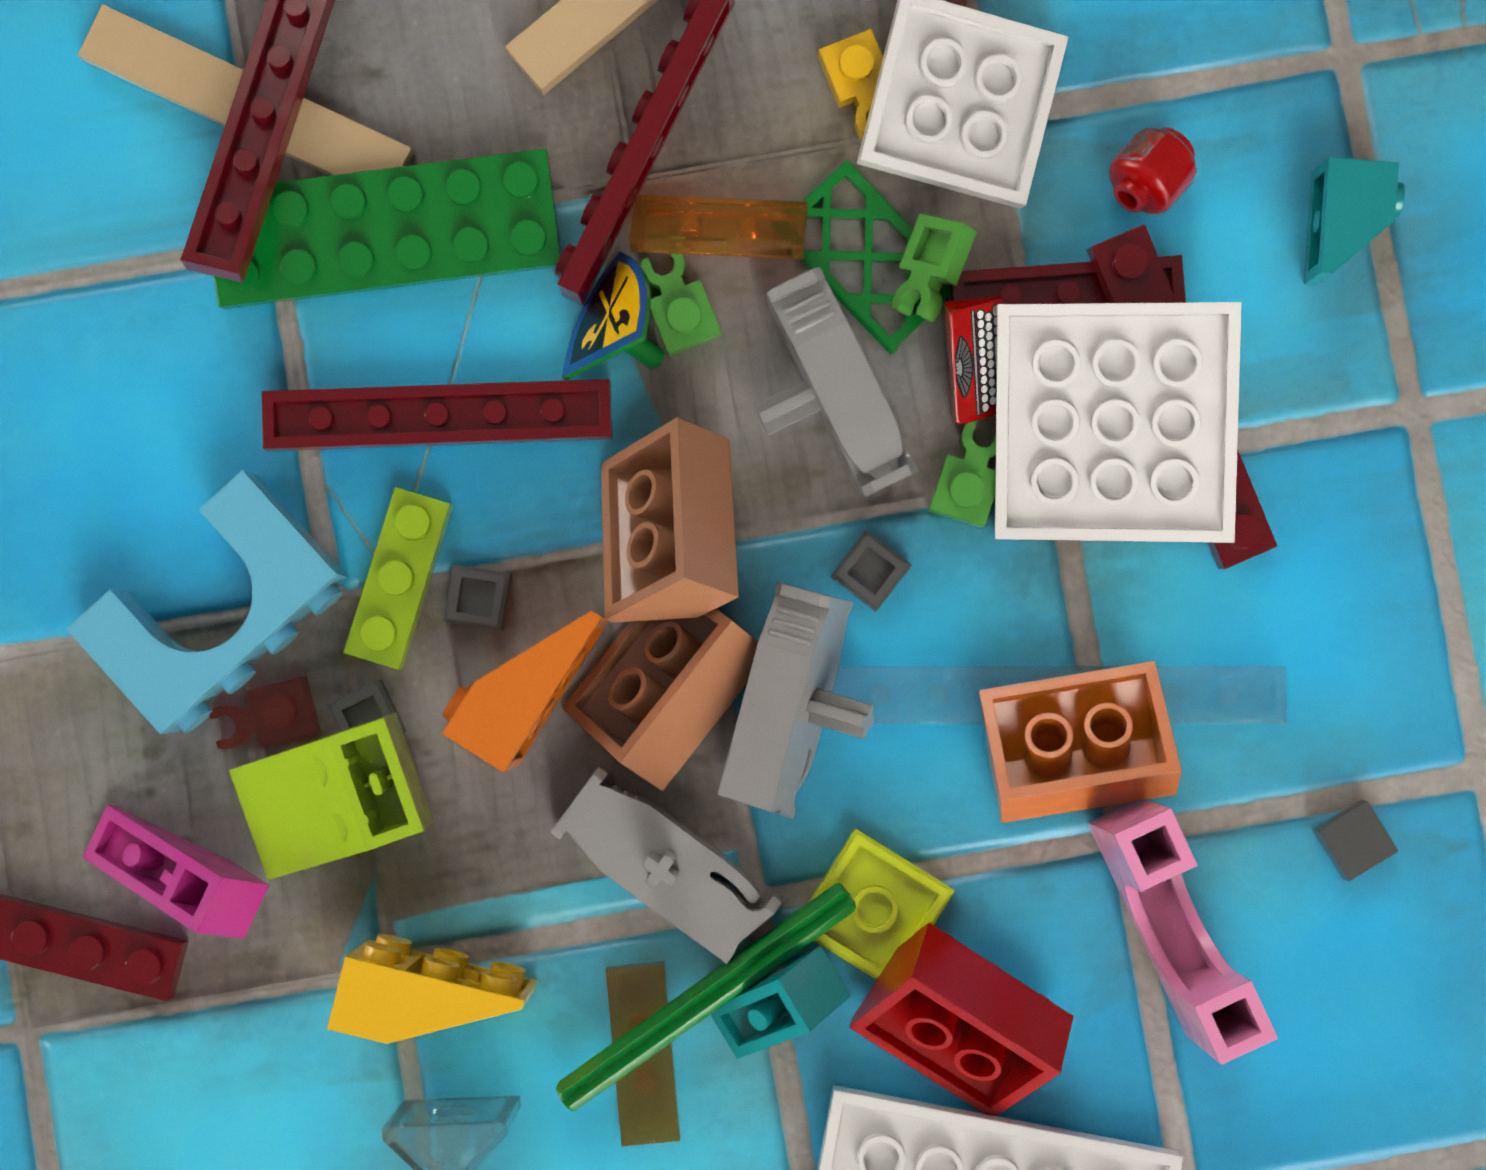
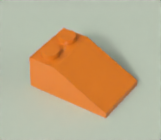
(513, 702)

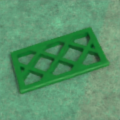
(875, 210)

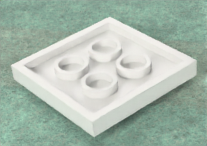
(962, 100)

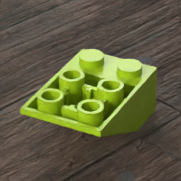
(332, 797)

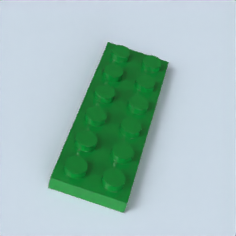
(401, 229)

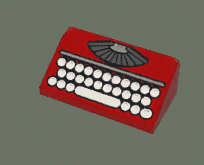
(972, 357)

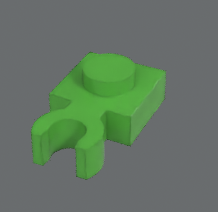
(932, 258)
(681, 310)
(966, 484)

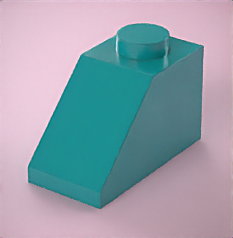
(1347, 210)
(782, 1003)

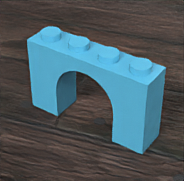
(288, 582)

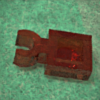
(274, 712)

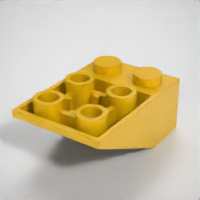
(406, 993)

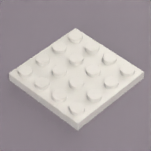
(1117, 421)

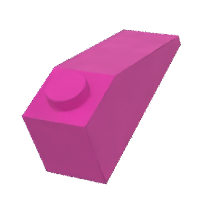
(176, 875)

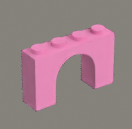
(1208, 996)

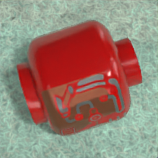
(1153, 170)

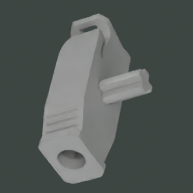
(834, 384)
(791, 701)
(665, 865)

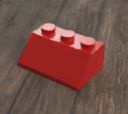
(964, 1022)

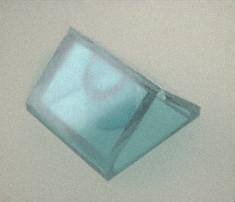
(449, 1130)

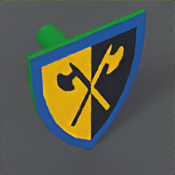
(614, 320)

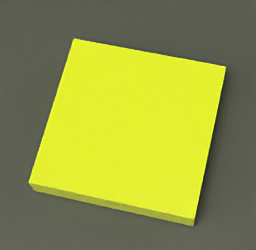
(890, 901)

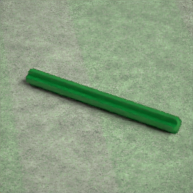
(705, 997)

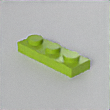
(398, 579)

